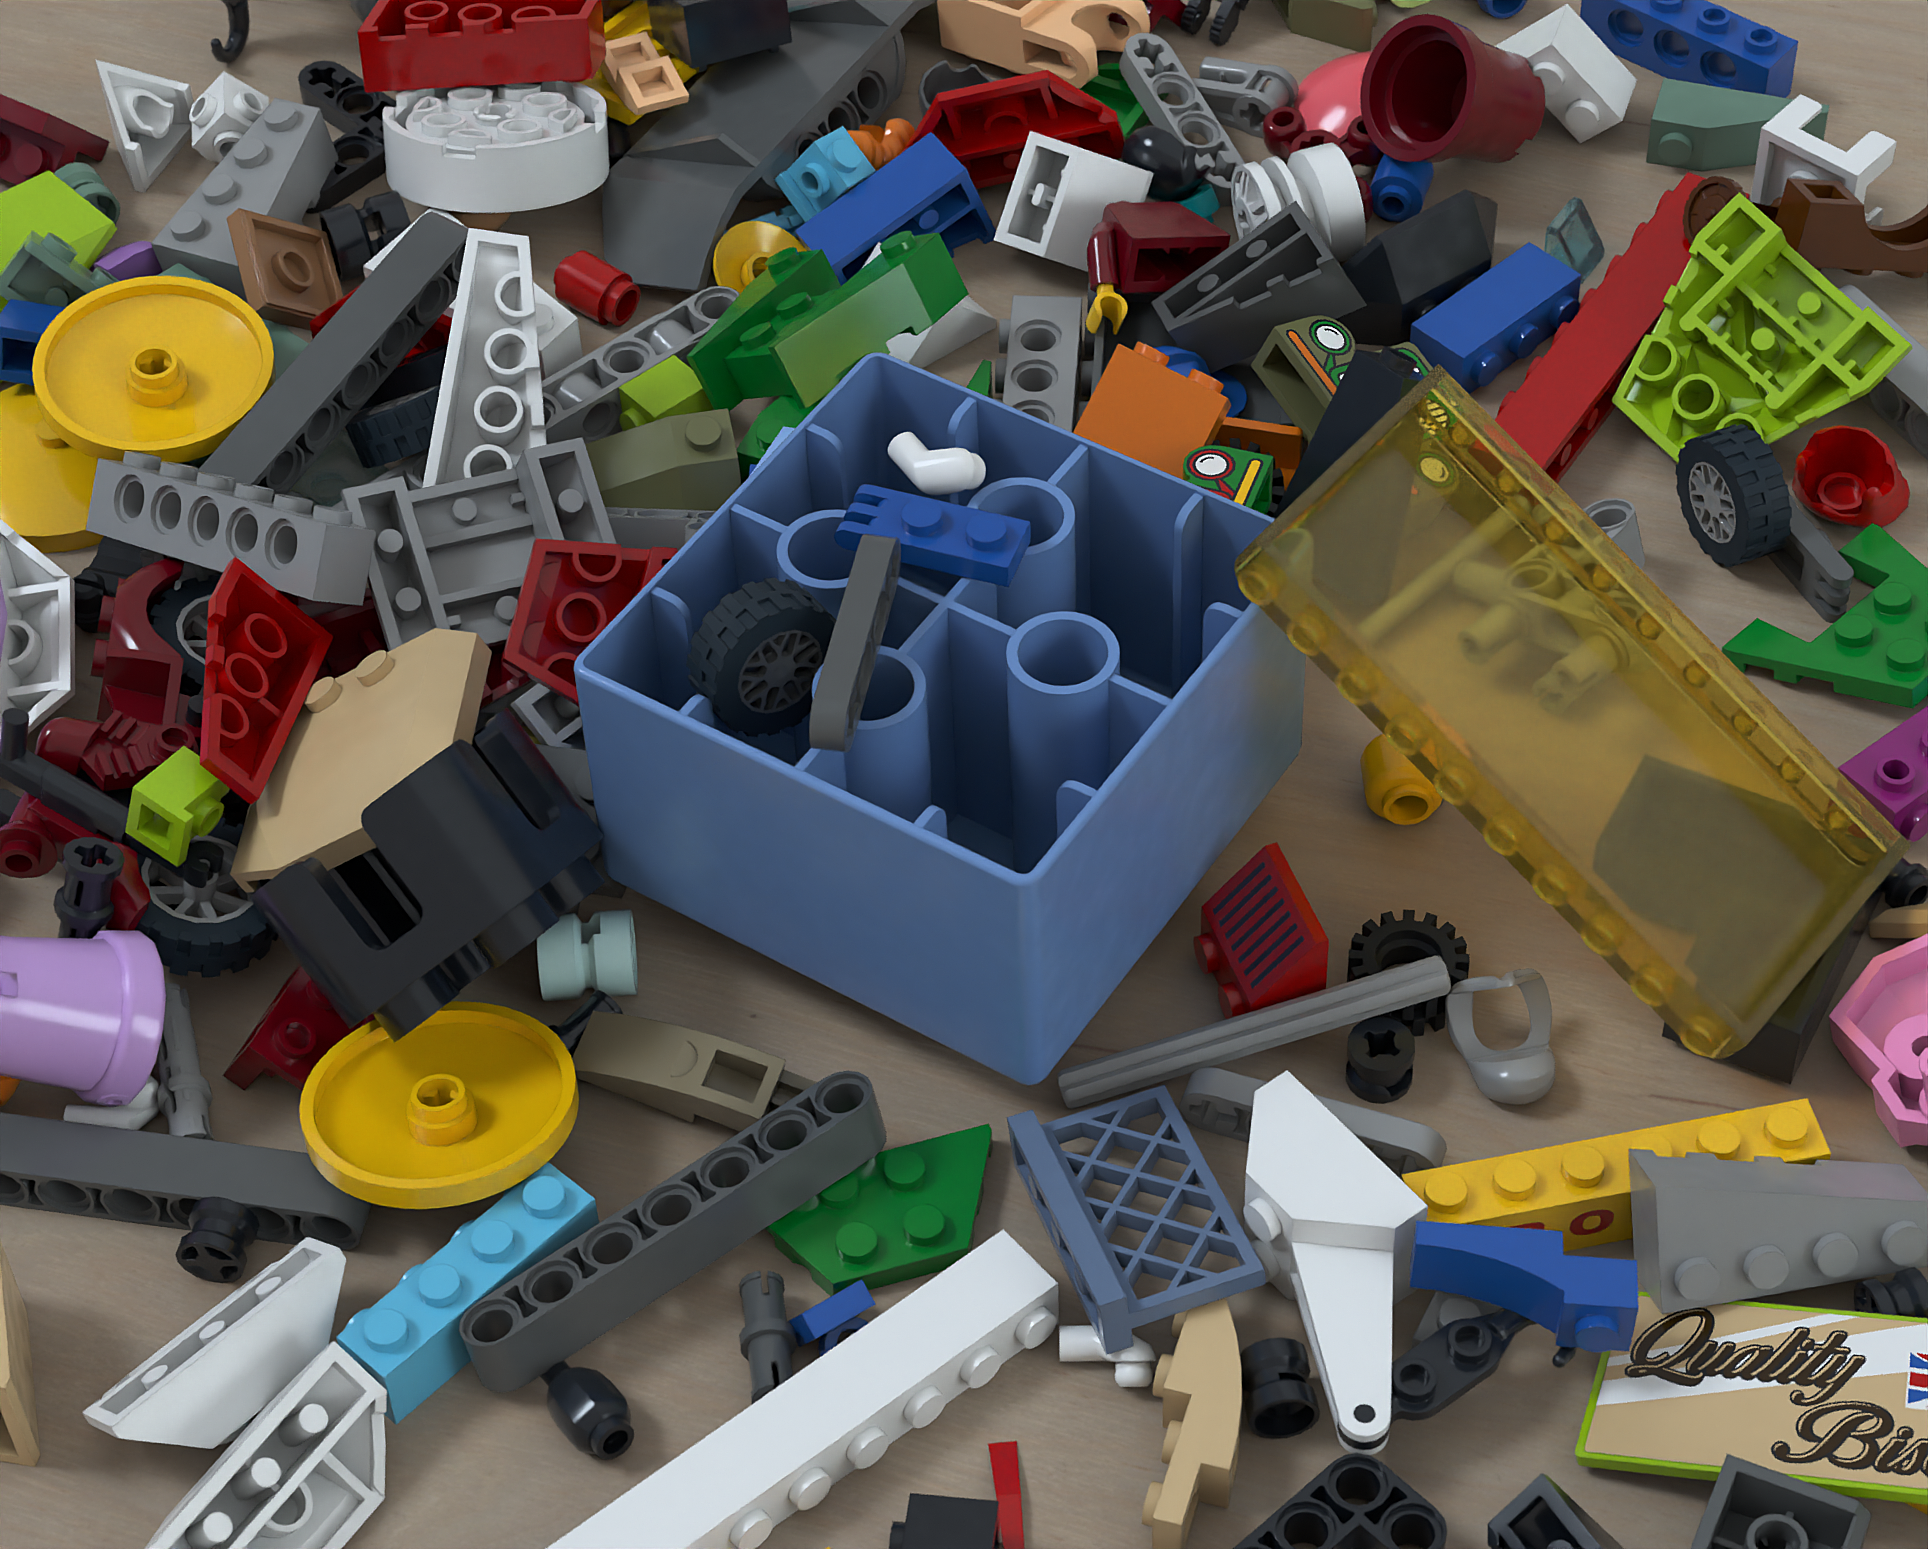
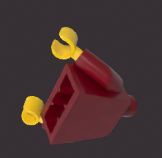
(1145, 251)

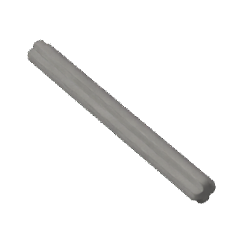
(1254, 1031)

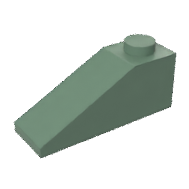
(1713, 125)

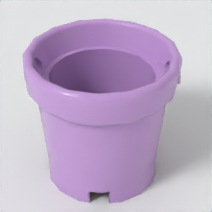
(82, 1013)

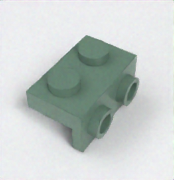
(48, 274)

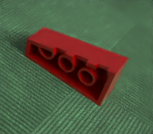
(479, 43)

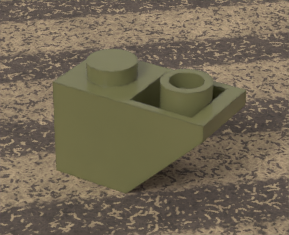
(1331, 21)

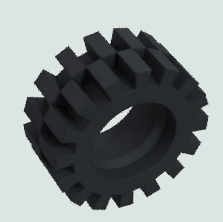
(1405, 943)

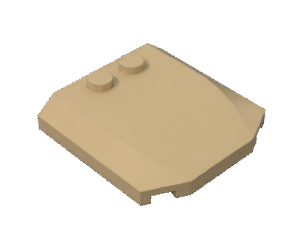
(356, 744)

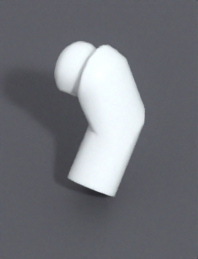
(936, 470)

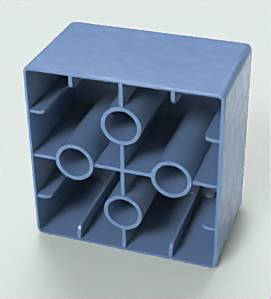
(1027, 755)

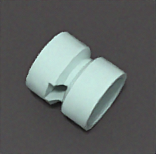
(588, 955)

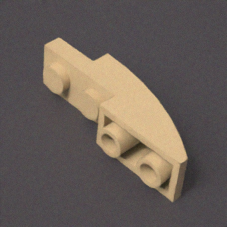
(1202, 1420)

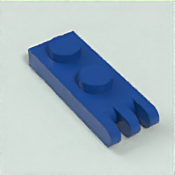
(938, 533)

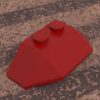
(992, 121)

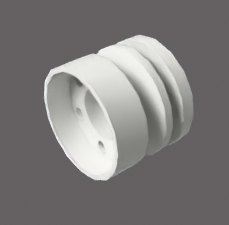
(1321, 185)

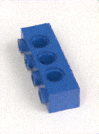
(1695, 43)

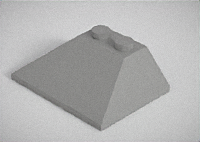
(463, 546)

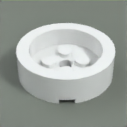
(496, 146)

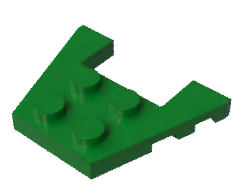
(1874, 647)

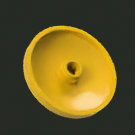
(152, 368)
(42, 478)
(443, 1111)

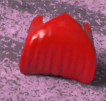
(1850, 478)

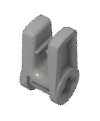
(1238, 92)

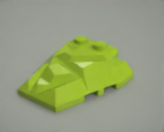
(1752, 340)

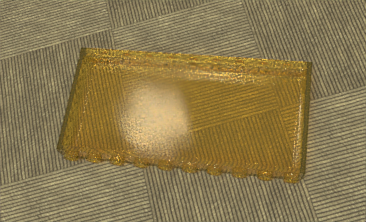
(1572, 714)

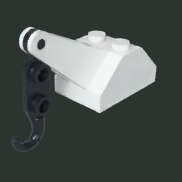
(1340, 1243)

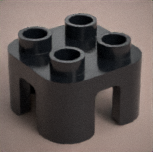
(464, 875)

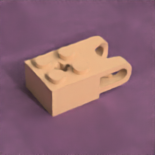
(1040, 33)

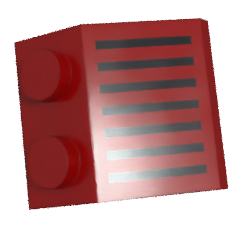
(1261, 937)

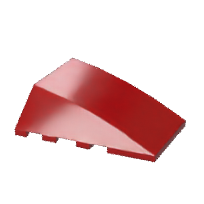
(569, 600)

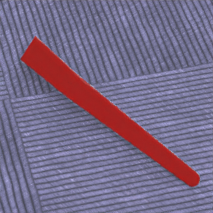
(1007, 1489)

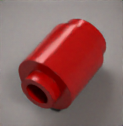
(596, 288)

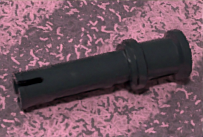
(85, 897)

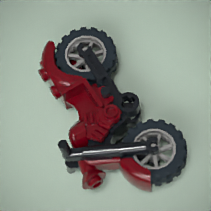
(87, 770)

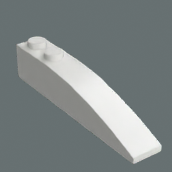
(491, 369)

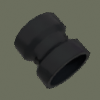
(1276, 1379)

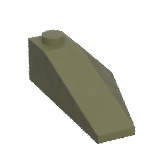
(669, 463)

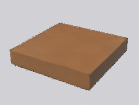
(284, 268)

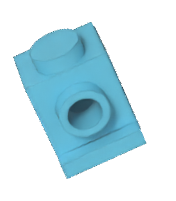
(824, 173)

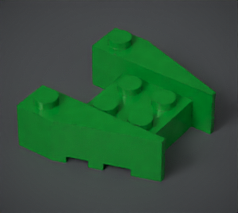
(805, 331)

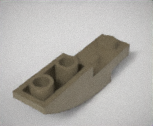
(683, 1070)

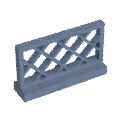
(1083, 1242)

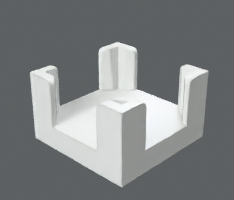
(1793, 153)

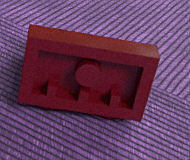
(290, 1035)

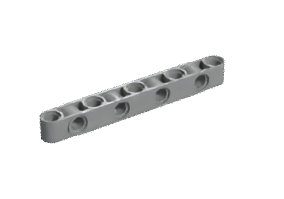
(585, 394)

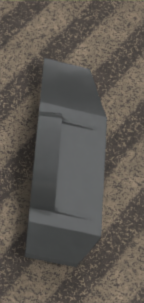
(742, 130)

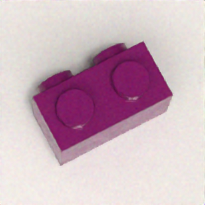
(1895, 776)

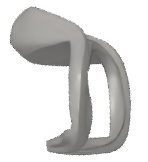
(1513, 1074)

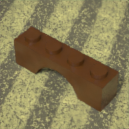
(1831, 231)

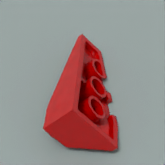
(255, 677)

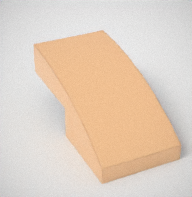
(642, 76)

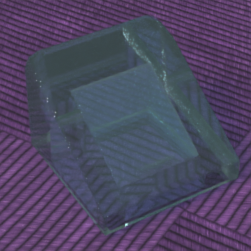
(1574, 239)

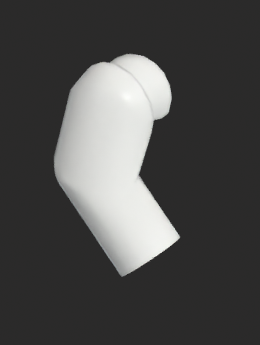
(131, 1116)
(1131, 1364)

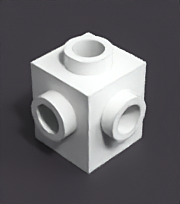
(224, 116)

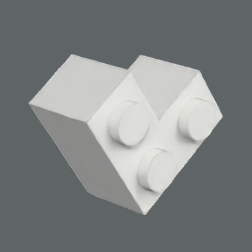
(1580, 75)

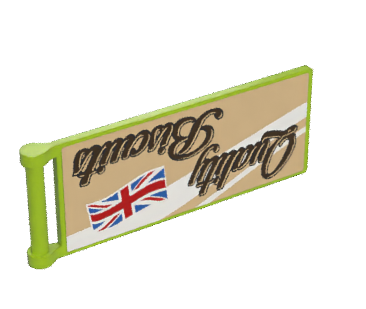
(1773, 1384)

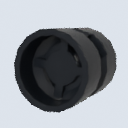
(349, 228)

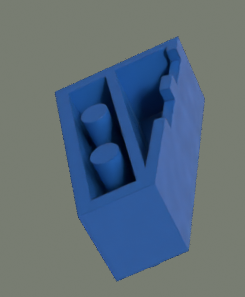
(915, 192)

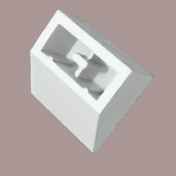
(1062, 197)

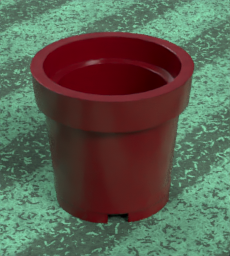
(1448, 95)

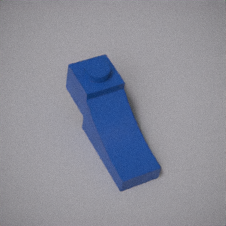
(1578, 1298)

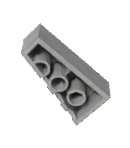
(268, 171)

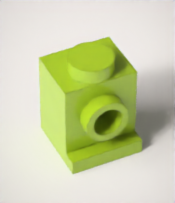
(175, 806)

